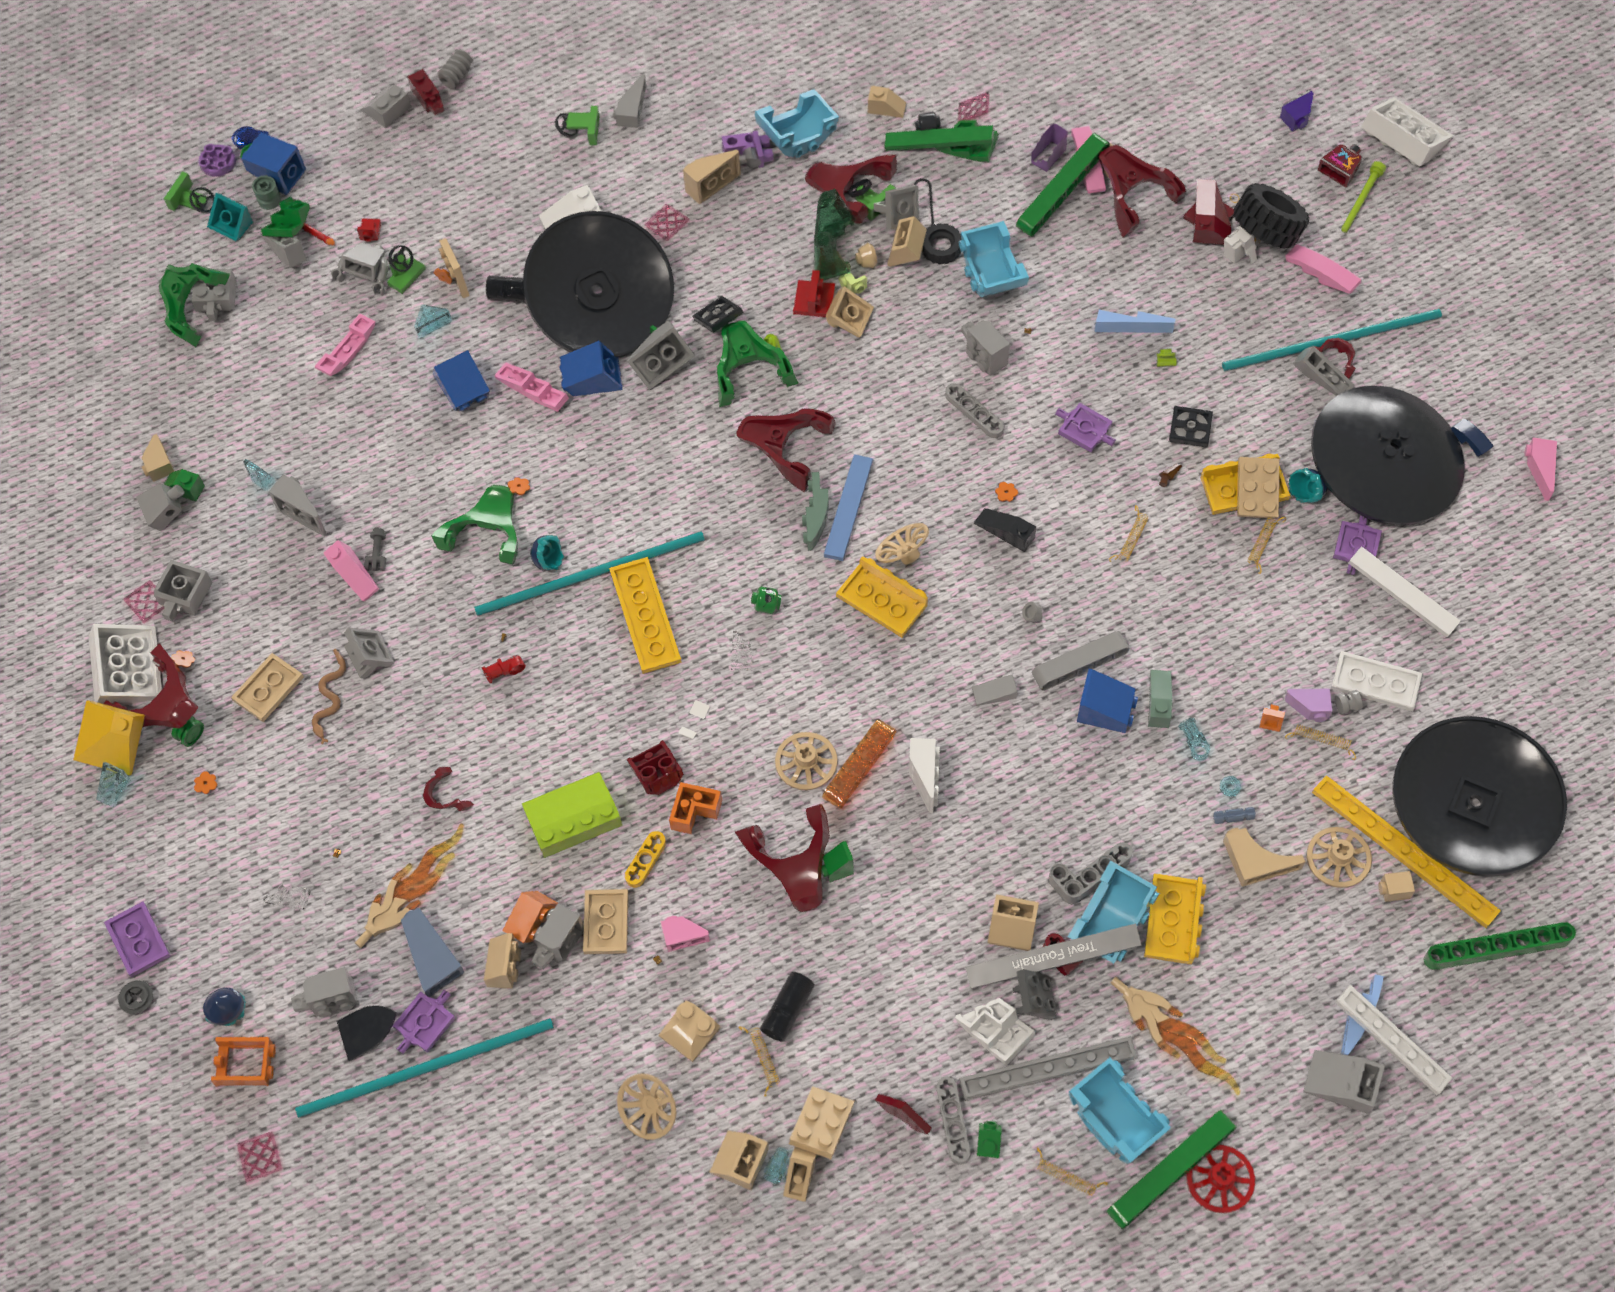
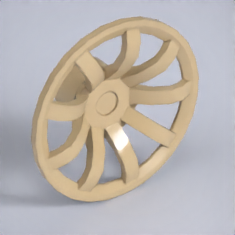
(907, 550)
(806, 758)
(1341, 855)
(650, 1104)

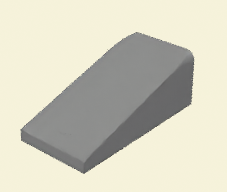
(995, 690)

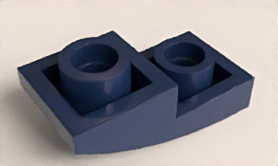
(1466, 431)

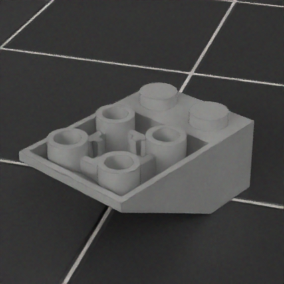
(1344, 1080)

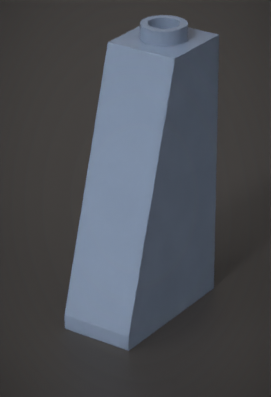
(431, 956)

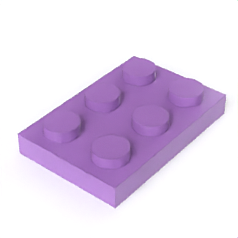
(137, 939)

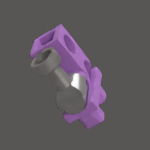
(749, 148)

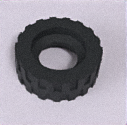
(941, 256)

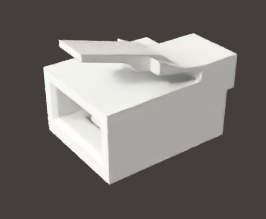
(1238, 245)

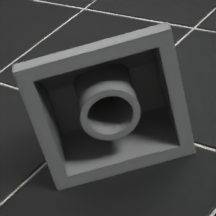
(387, 105)

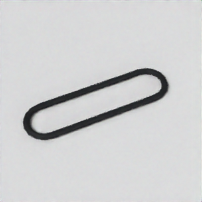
(930, 194)

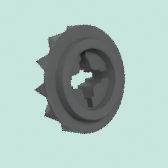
(135, 987)

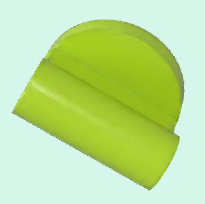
(772, 340)
(1166, 358)

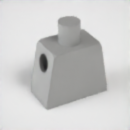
(160, 505)

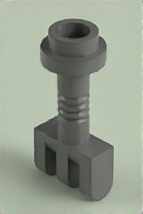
(378, 535)

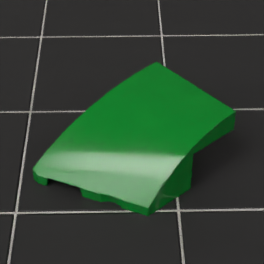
(978, 153)
(288, 220)

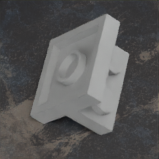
(898, 205)
(367, 651)

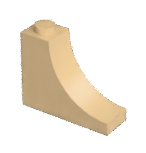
(1255, 863)

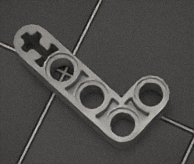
(1093, 870)

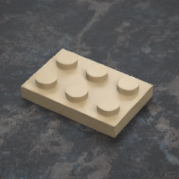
(1258, 487)
(267, 687)
(605, 921)
(821, 1122)

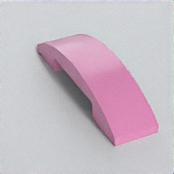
(348, 348)

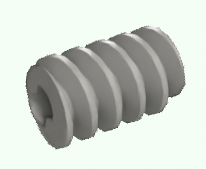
(455, 68)

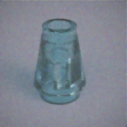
(776, 1167)

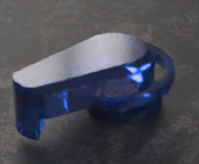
(246, 136)

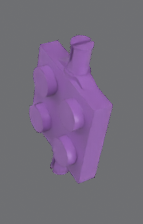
(1085, 427)
(1352, 537)
(424, 1022)

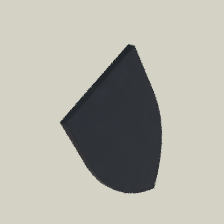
(365, 1029)

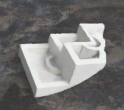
(993, 1029)

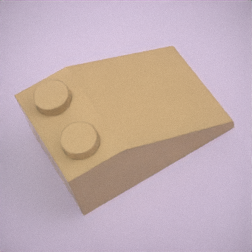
(710, 174)

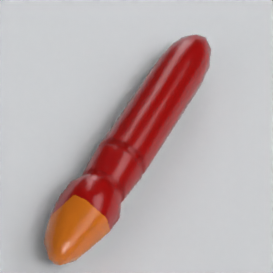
(319, 235)

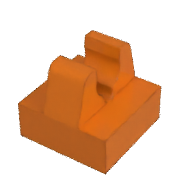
(1272, 718)

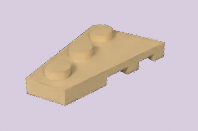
(453, 267)

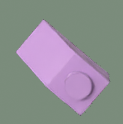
(1311, 703)

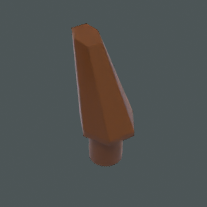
(1168, 474)

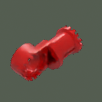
(510, 666)

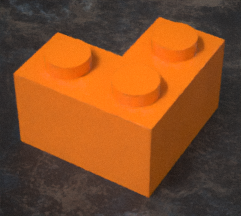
(693, 801)
(528, 914)

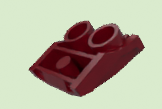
(656, 769)

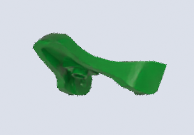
(175, 288)
(743, 346)
(490, 512)

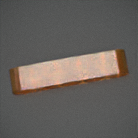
(859, 763)

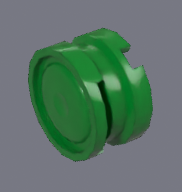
(189, 732)

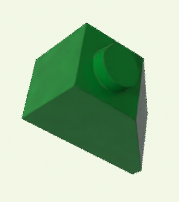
(189, 481)
(838, 863)

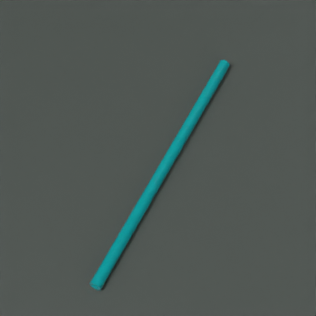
(1348, 335)
(586, 574)
(424, 1067)

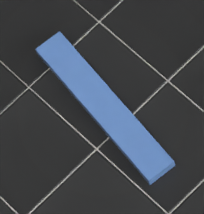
(848, 507)

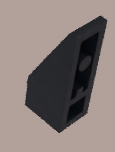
(1007, 527)

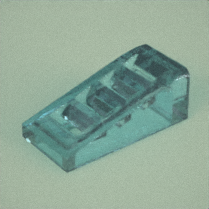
(258, 475)

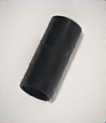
(501, 288)
(789, 1000)

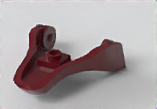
(1129, 171)
(828, 177)
(772, 433)
(173, 704)
(799, 873)

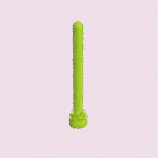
(1376, 170)

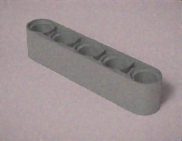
(1080, 660)

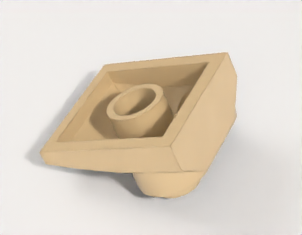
(849, 312)
(689, 1030)

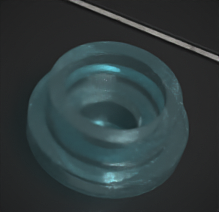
(1234, 782)

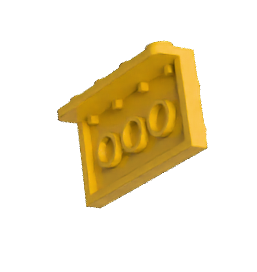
(1221, 485)
(883, 596)
(1174, 919)

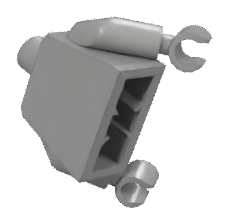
(364, 262)

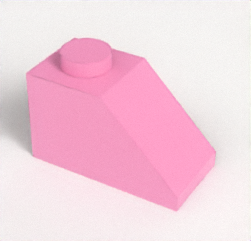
(682, 933)

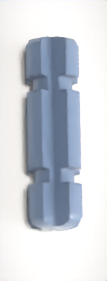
(1234, 815)

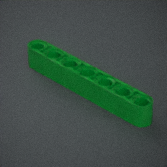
(1062, 185)
(1506, 939)
(1171, 1169)

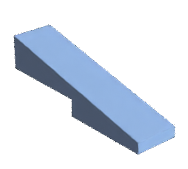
(1143, 323)

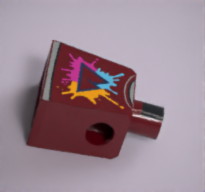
(1341, 164)

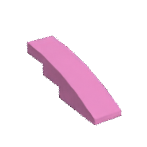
(1094, 179)
(1327, 271)
(531, 387)

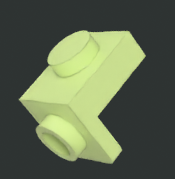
(855, 285)

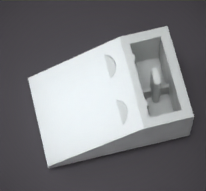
(925, 769)

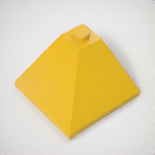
(108, 736)

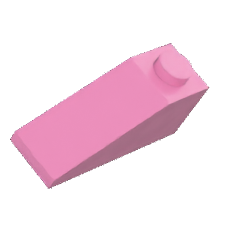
(1542, 464)
(351, 569)

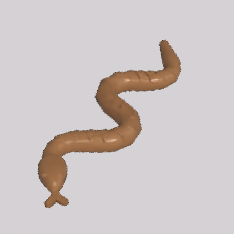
(317, 729)

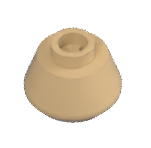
(866, 256)

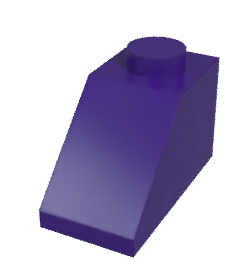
(1297, 112)

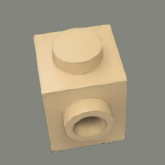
(1396, 886)

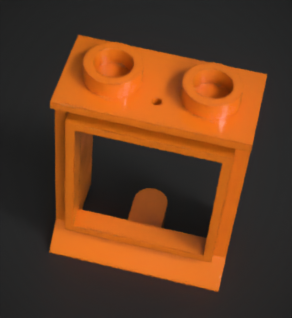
(221, 1061)

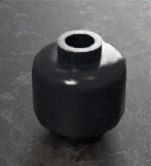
(928, 121)

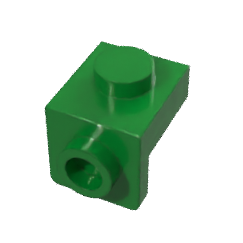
(989, 1139)

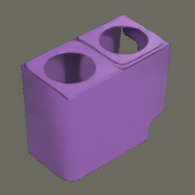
(1058, 136)

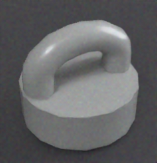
(1032, 612)

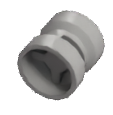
(1348, 702)

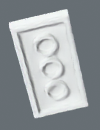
(1377, 680)

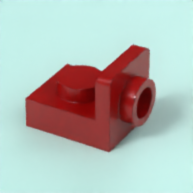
(369, 229)

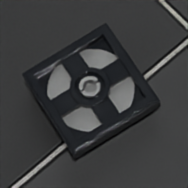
(717, 314)
(1190, 426)

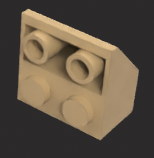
(907, 241)
(1013, 922)
(501, 962)
(740, 1158)

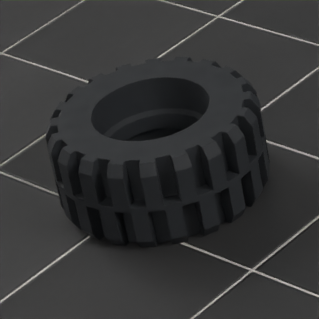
(1271, 215)

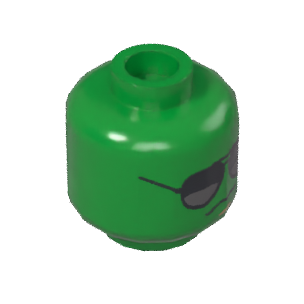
(766, 600)

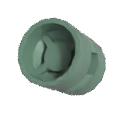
(266, 192)

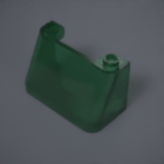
(831, 222)

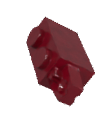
(426, 92)

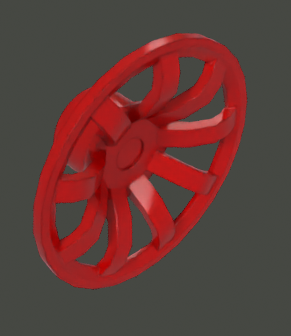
(1222, 1178)

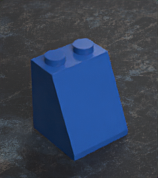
(275, 159)
(590, 370)
(461, 381)
(1106, 702)

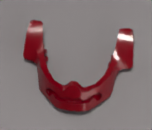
(1342, 346)
(440, 773)

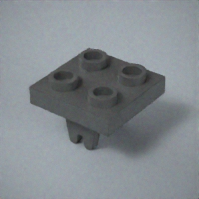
(1035, 995)

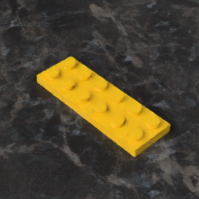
(645, 615)

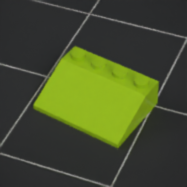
(572, 814)

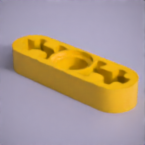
(632, 869)

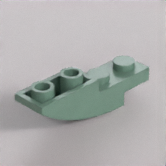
(816, 513)

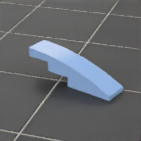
(1353, 1030)

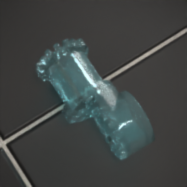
(1194, 738)

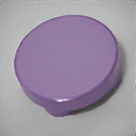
(217, 160)

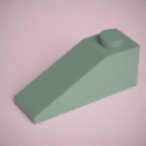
(1160, 699)

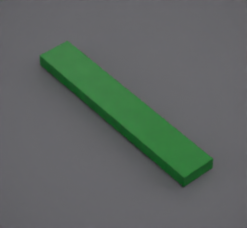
(939, 138)

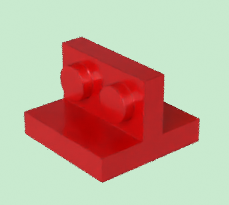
(813, 296)

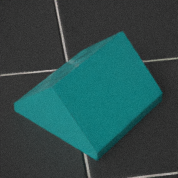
(229, 217)

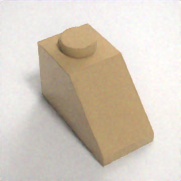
(885, 102)
(156, 460)
(799, 1174)

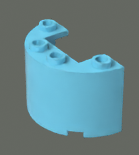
(801, 128)
(991, 260)
(1117, 903)
(1115, 1112)

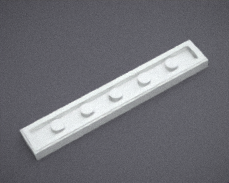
(1404, 592)
(1393, 1040)

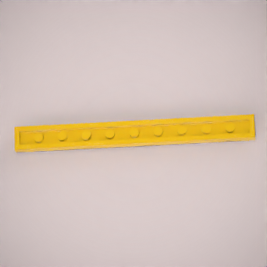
(1406, 852)

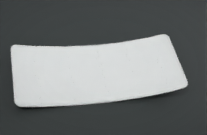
(698, 709)

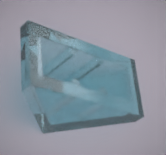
(430, 319)
(112, 784)

